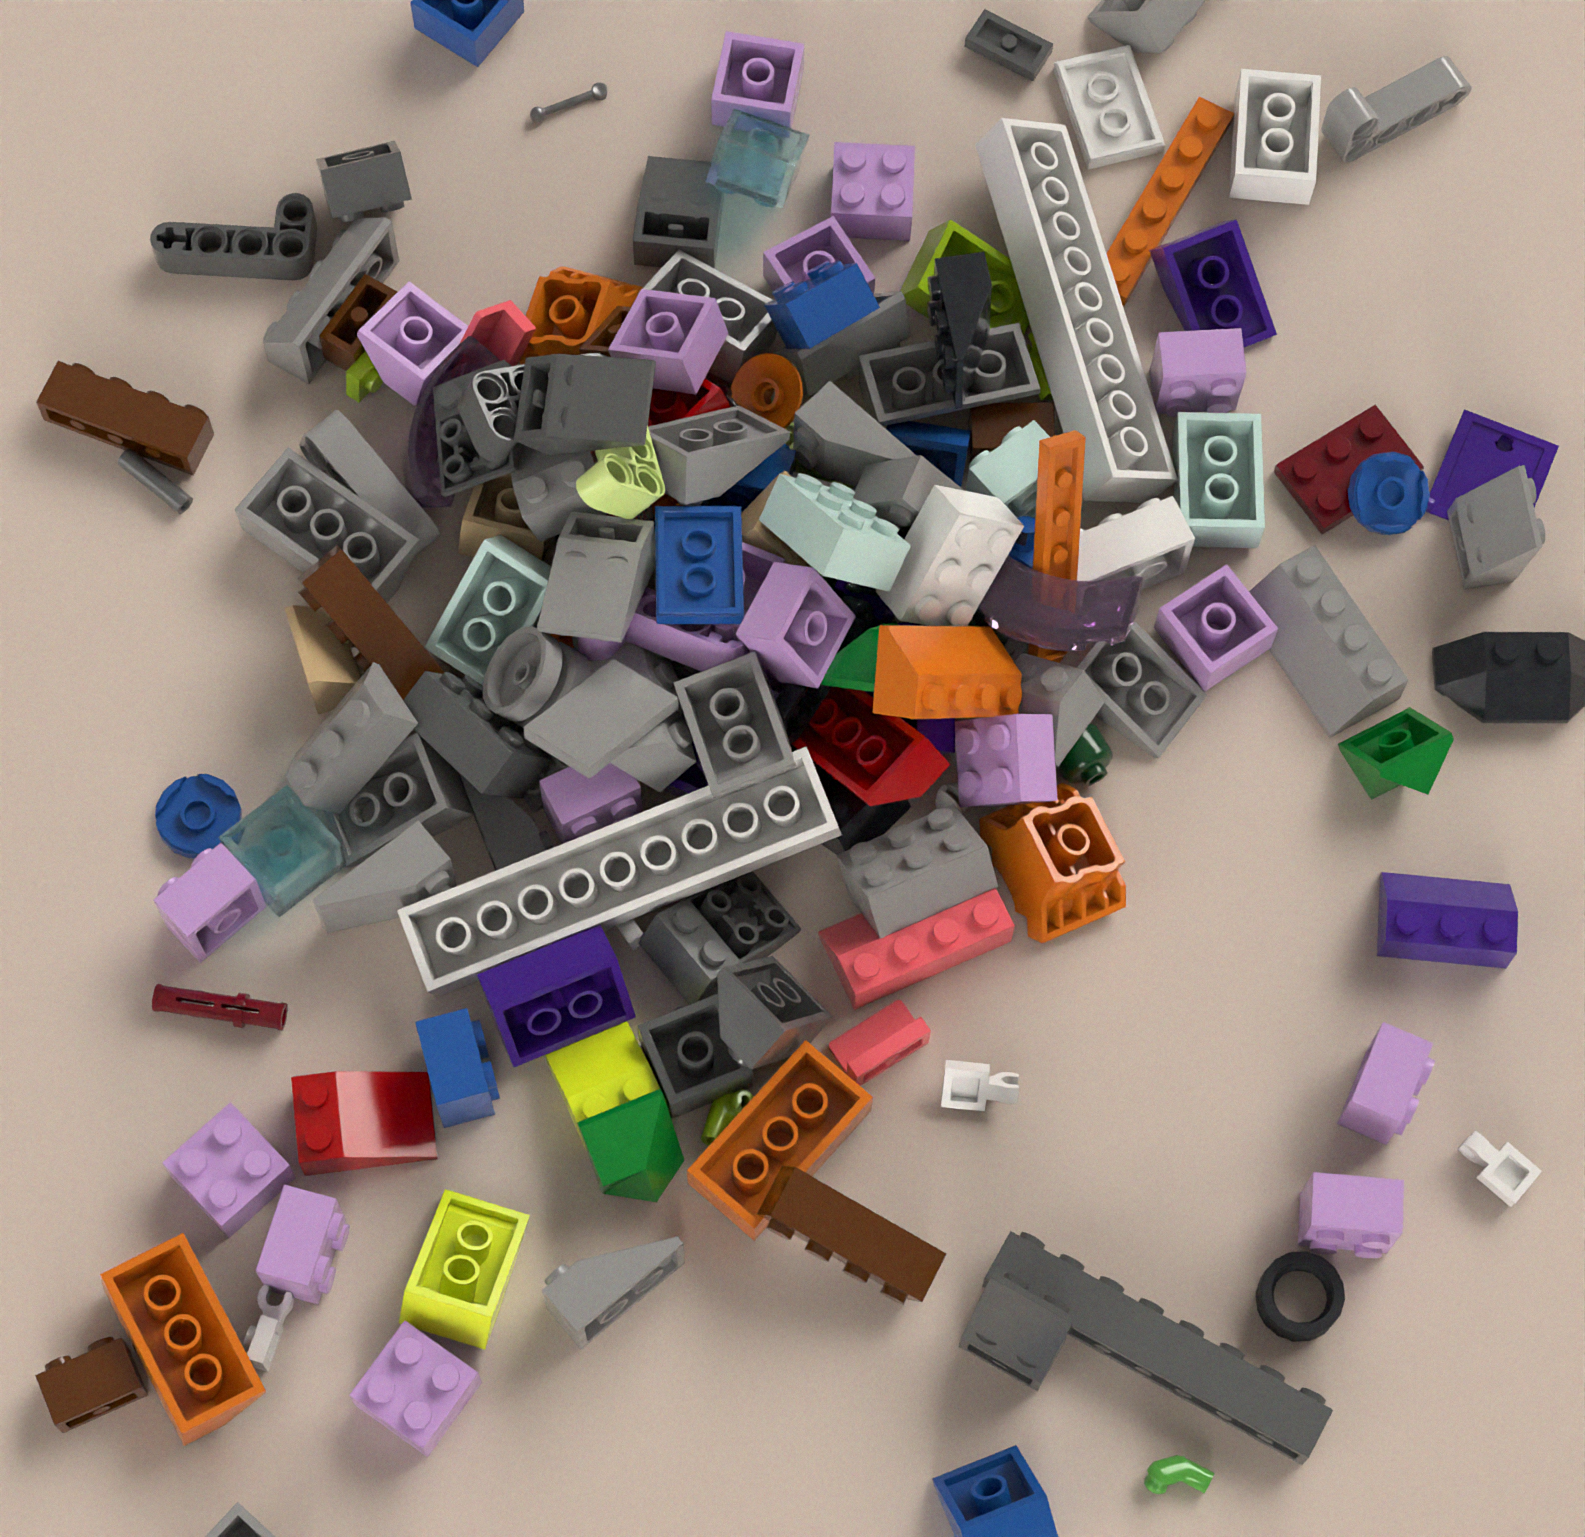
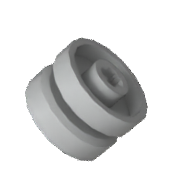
(531, 675)

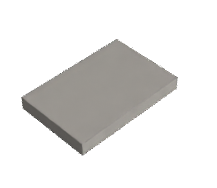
(601, 718)

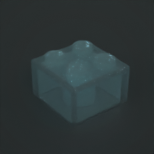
(757, 159)
(285, 850)

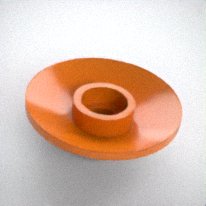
(760, 379)

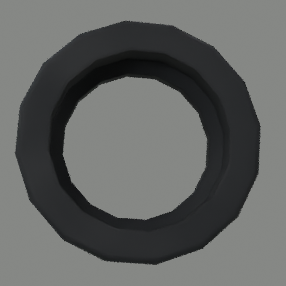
(1321, 1270)

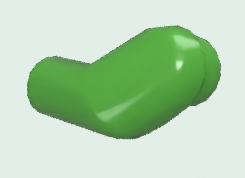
(1176, 1469)

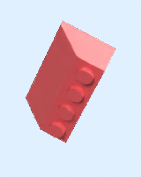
(881, 966)

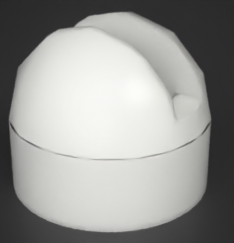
(944, 800)

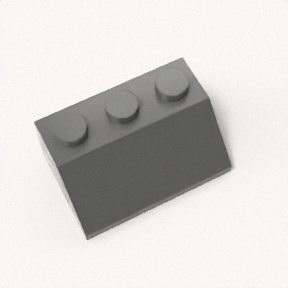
(765, 1012)

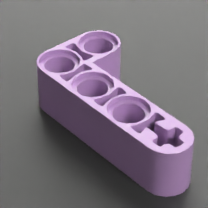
(689, 644)

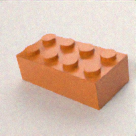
(790, 1122)

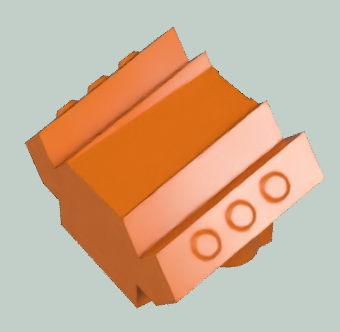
(570, 308)
(1056, 862)

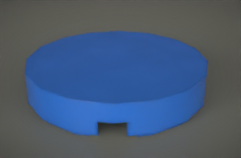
(1388, 493)
(196, 813)

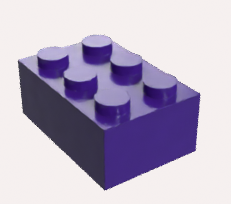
(557, 995)

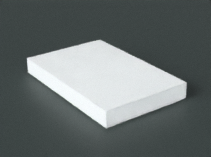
(1108, 107)

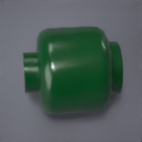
(1087, 758)

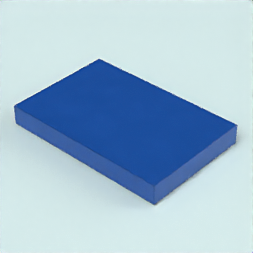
(699, 565)

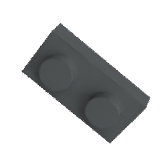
(1008, 45)

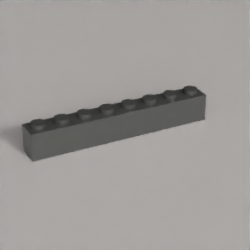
(1170, 1352)

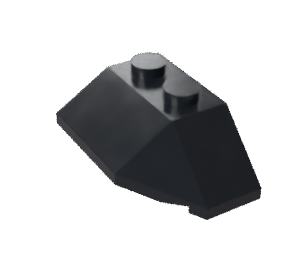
(1513, 676)

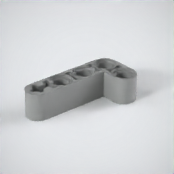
(1362, 124)
(345, 454)

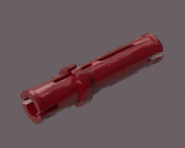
(270, 1013)

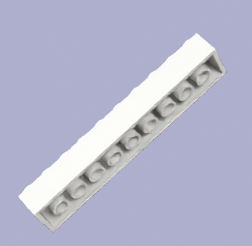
(1075, 309)
(616, 874)

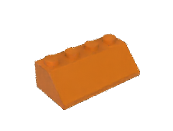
(944, 673)
(182, 1338)

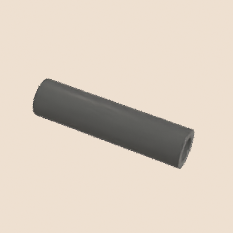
(155, 481)

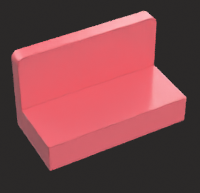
(502, 331)
(879, 1042)

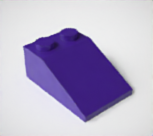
(1214, 282)

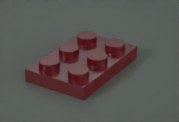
(1322, 470)

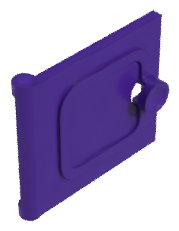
(1482, 452)

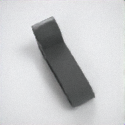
(174, 241)
(491, 410)

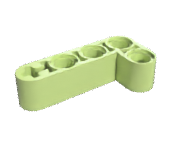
(623, 480)

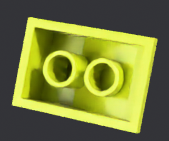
(601, 1072)
(463, 1269)

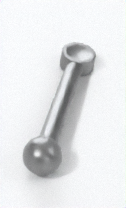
(598, 92)

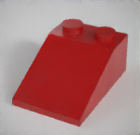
(362, 1120)

